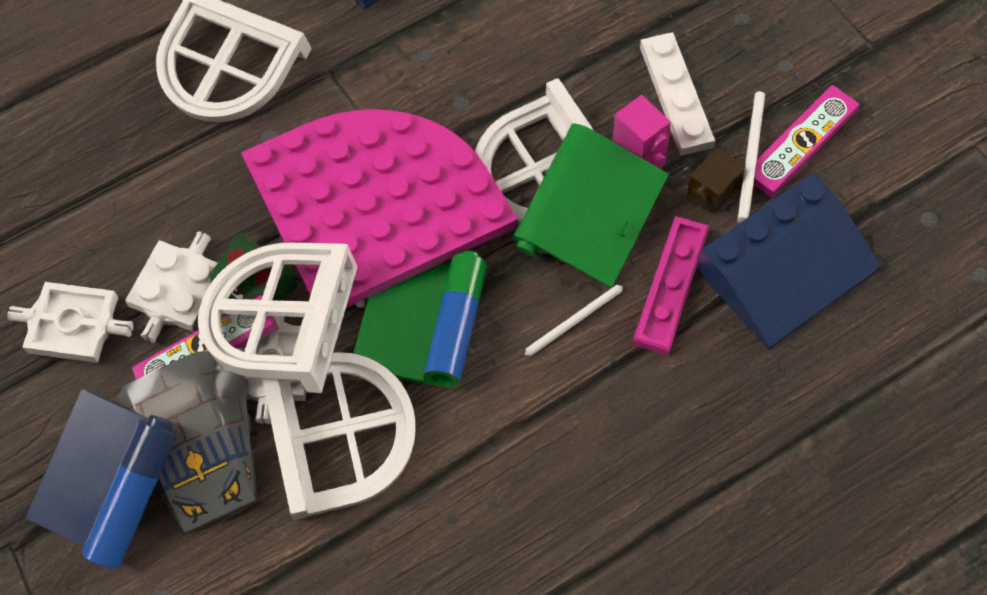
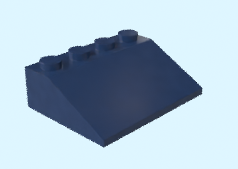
(788, 261)

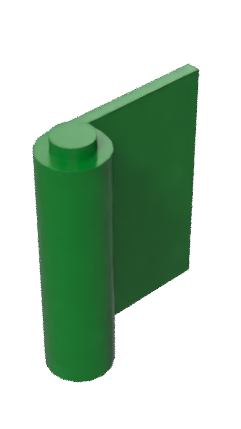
(590, 205)

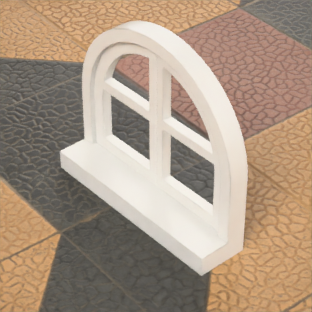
(240, 22)
(560, 111)
(321, 314)
(291, 439)

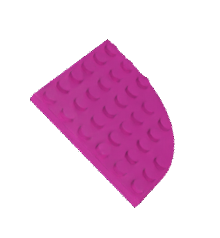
(386, 187)

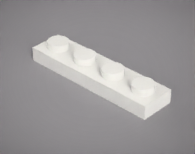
(677, 94)

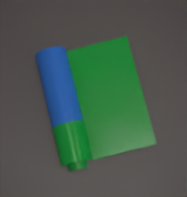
(425, 322)

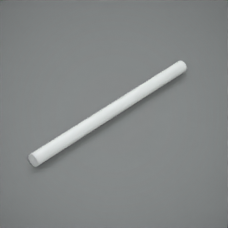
(751, 157)

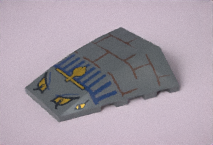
(212, 457)

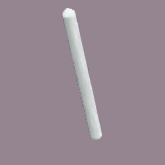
(573, 320)

